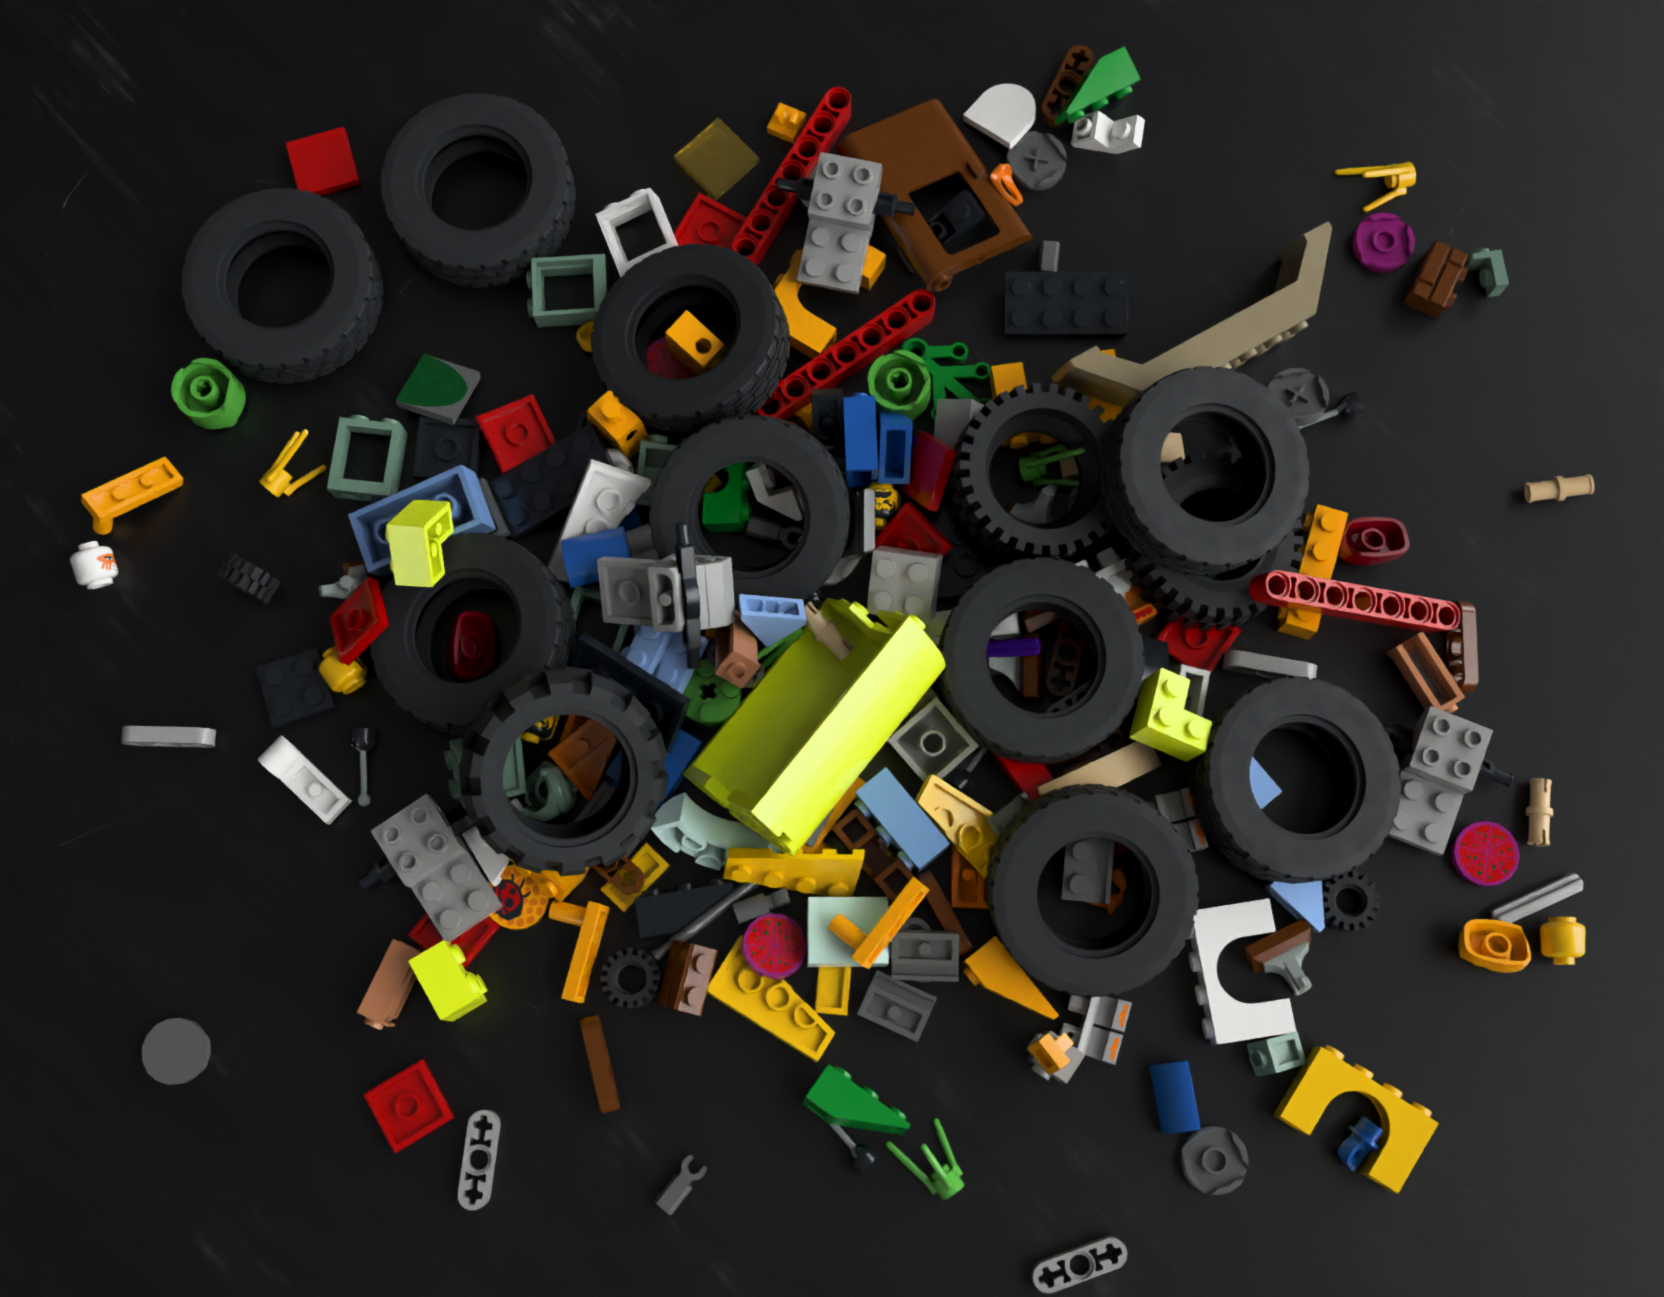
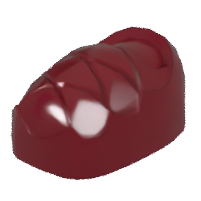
(1373, 541)
(470, 646)

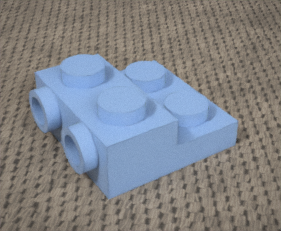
(661, 655)

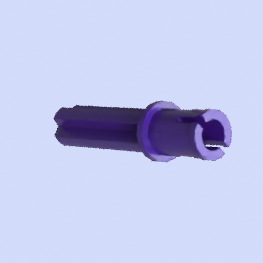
(1013, 647)

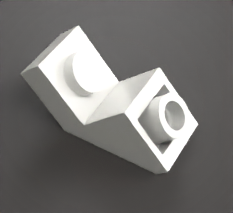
(1102, 134)
(784, 500)

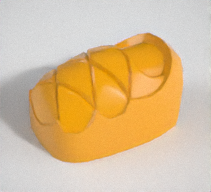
(1494, 945)

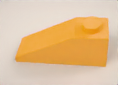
(1003, 976)

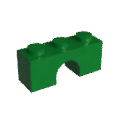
(729, 507)

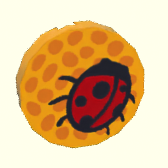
(521, 900)

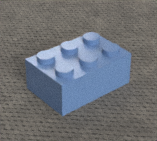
(900, 821)

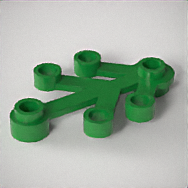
(946, 376)

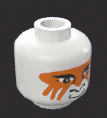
(94, 565)

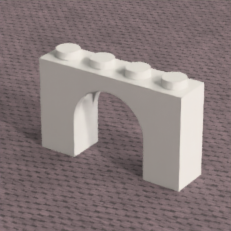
(1226, 1017)

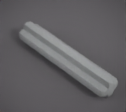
(1538, 899)

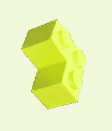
(416, 542)
(1164, 722)
(446, 981)

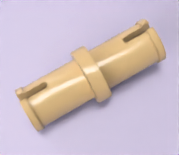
(1559, 488)
(826, 632)
(1539, 812)

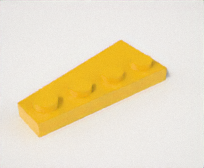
(958, 820)
(817, 874)
(770, 1005)

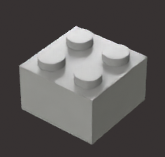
(904, 582)
(931, 740)

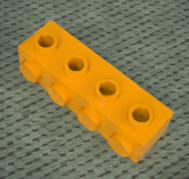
(1322, 539)

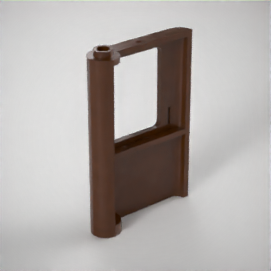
(915, 152)

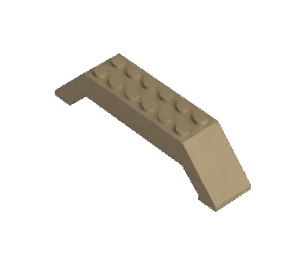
(1223, 345)

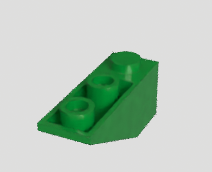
(1105, 78)
(846, 1104)

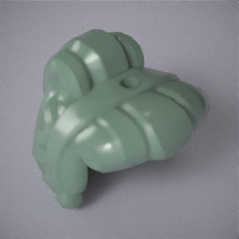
(548, 793)

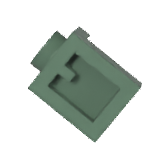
(1492, 272)
(1276, 1054)

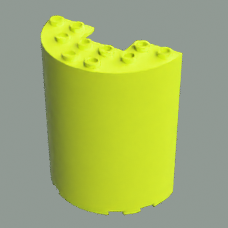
(816, 723)

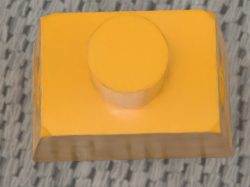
(694, 344)
(616, 423)

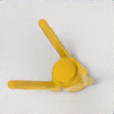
(1395, 176)
(277, 479)

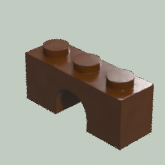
(879, 862)

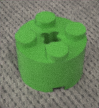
(897, 369)
(208, 394)
(710, 712)

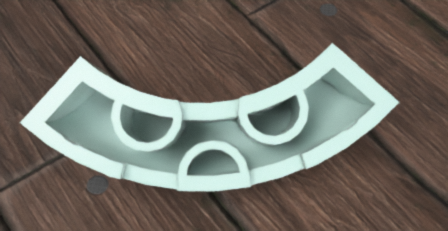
(702, 835)

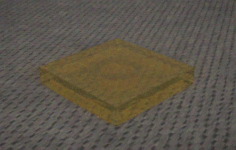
(716, 159)

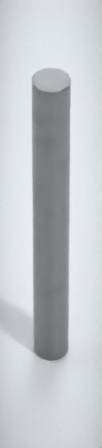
(704, 919)

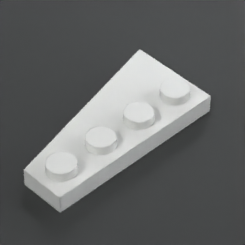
(599, 505)

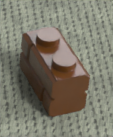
(1436, 279)
(686, 977)

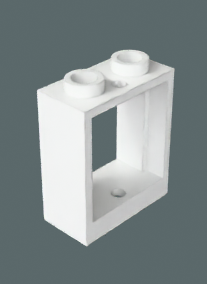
(619, 213)

